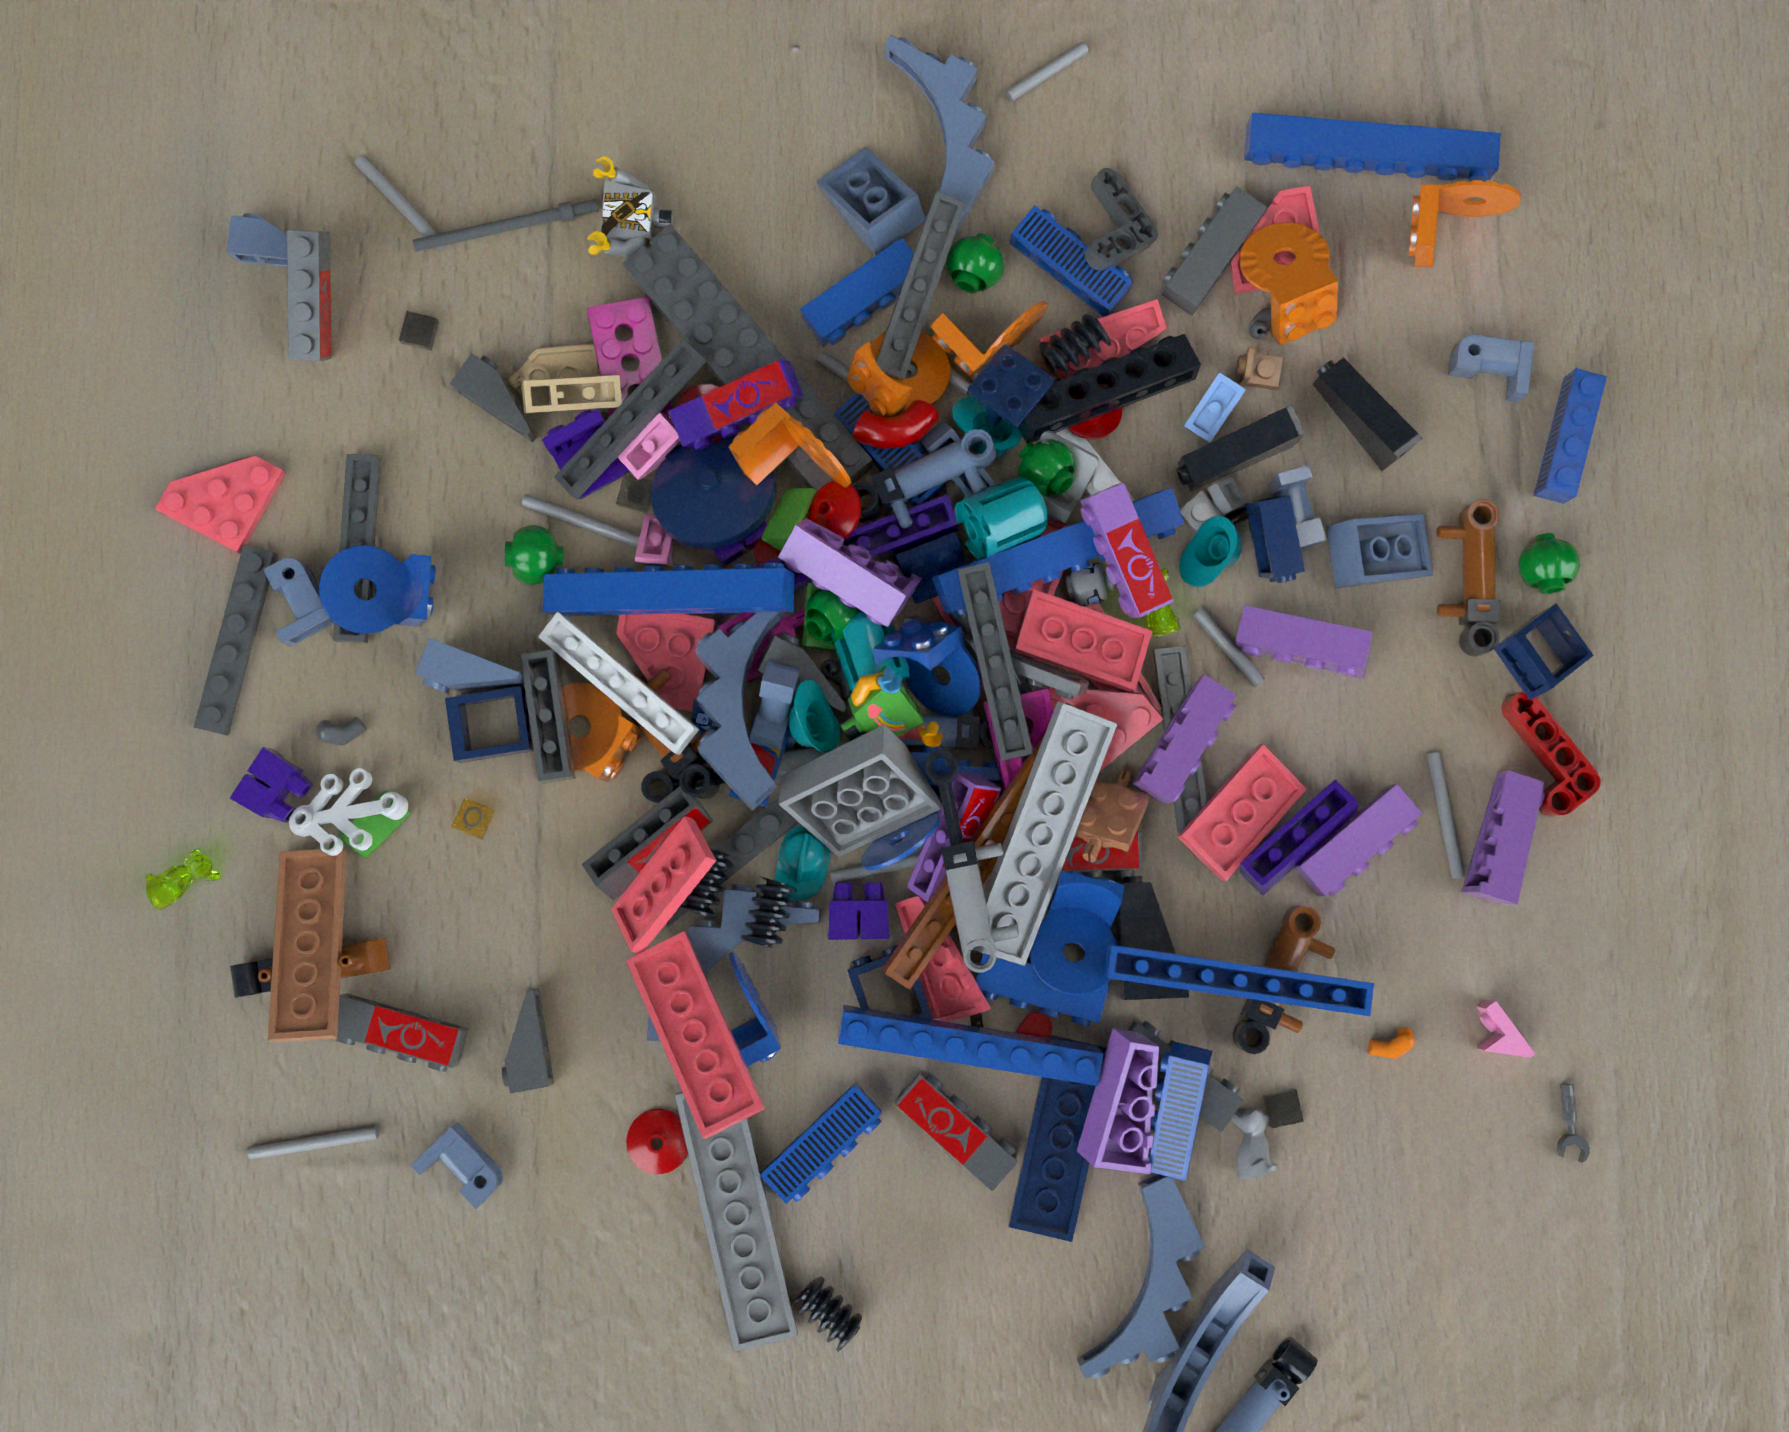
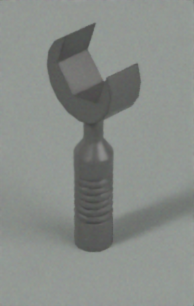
(1570, 1118)

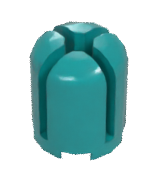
(1002, 516)
(857, 654)

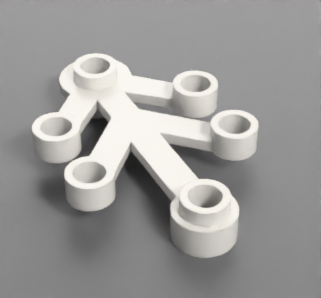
(343, 811)

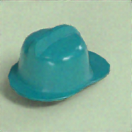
(971, 415)
(1210, 552)
(812, 719)
(802, 863)

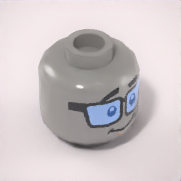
(1089, 585)

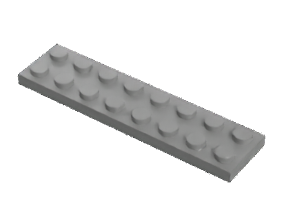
(1045, 826)
(739, 1233)

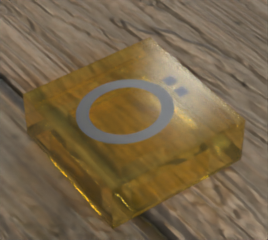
(473, 818)

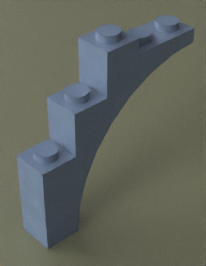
(961, 123)
(723, 702)
(714, 942)
(1163, 1289)
(1205, 1340)

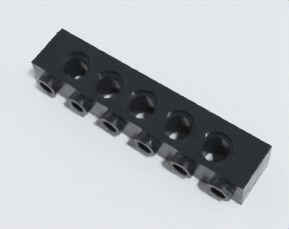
(1174, 352)

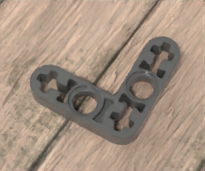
(1127, 231)

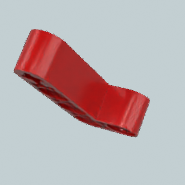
(1545, 751)

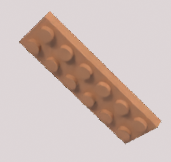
(307, 946)

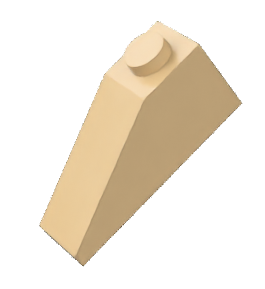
(571, 394)

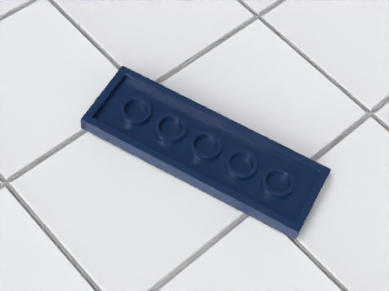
(1051, 1168)

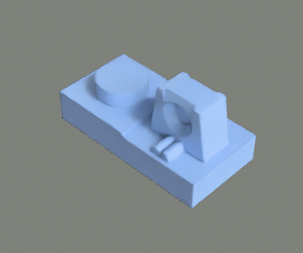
(1214, 407)

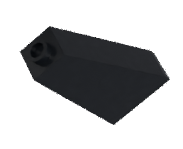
(1365, 413)
(1241, 448)
(1143, 927)

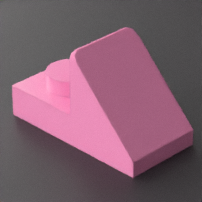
(650, 447)
(654, 543)
(1507, 1037)

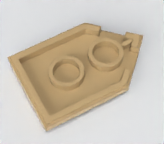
(557, 363)

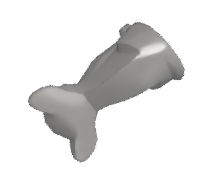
(1254, 1148)

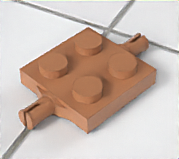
(1111, 815)

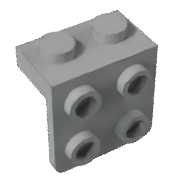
(1062, 506)

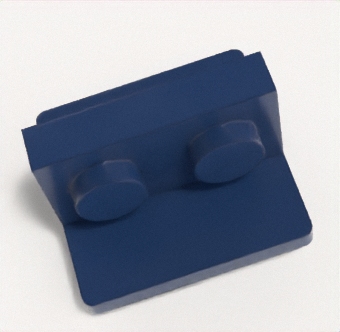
(1010, 387)
(931, 560)

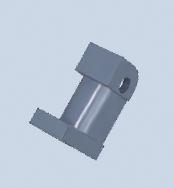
(1496, 357)
(1293, 483)
(303, 598)
(775, 706)
(466, 1162)

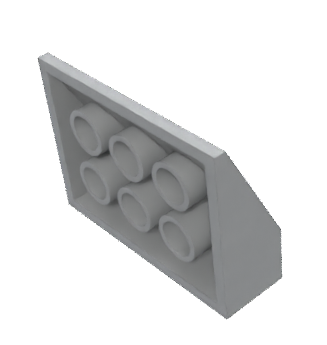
(858, 792)

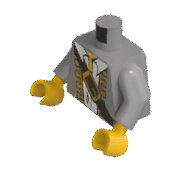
(627, 213)

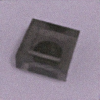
(419, 330)
(635, 493)
(1283, 1108)

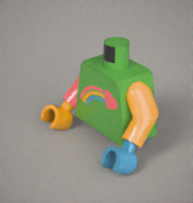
(883, 700)

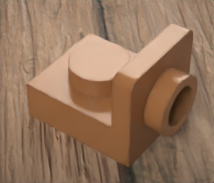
(1259, 369)

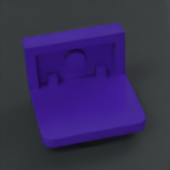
(566, 441)

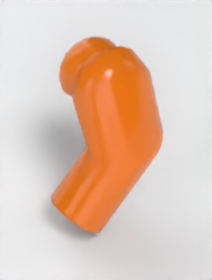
(1396, 1047)

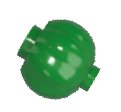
(975, 263)
(1045, 466)
(533, 554)
(1549, 563)
(827, 614)

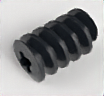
(1073, 344)
(703, 893)
(769, 913)
(829, 1312)

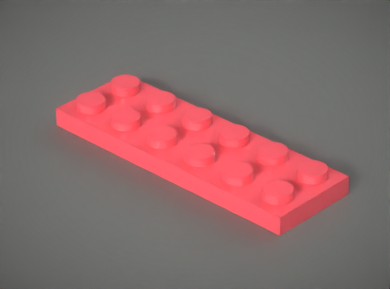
(695, 1035)

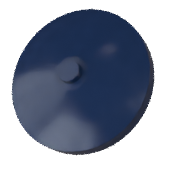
(708, 498)

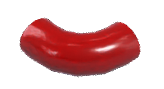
(897, 430)

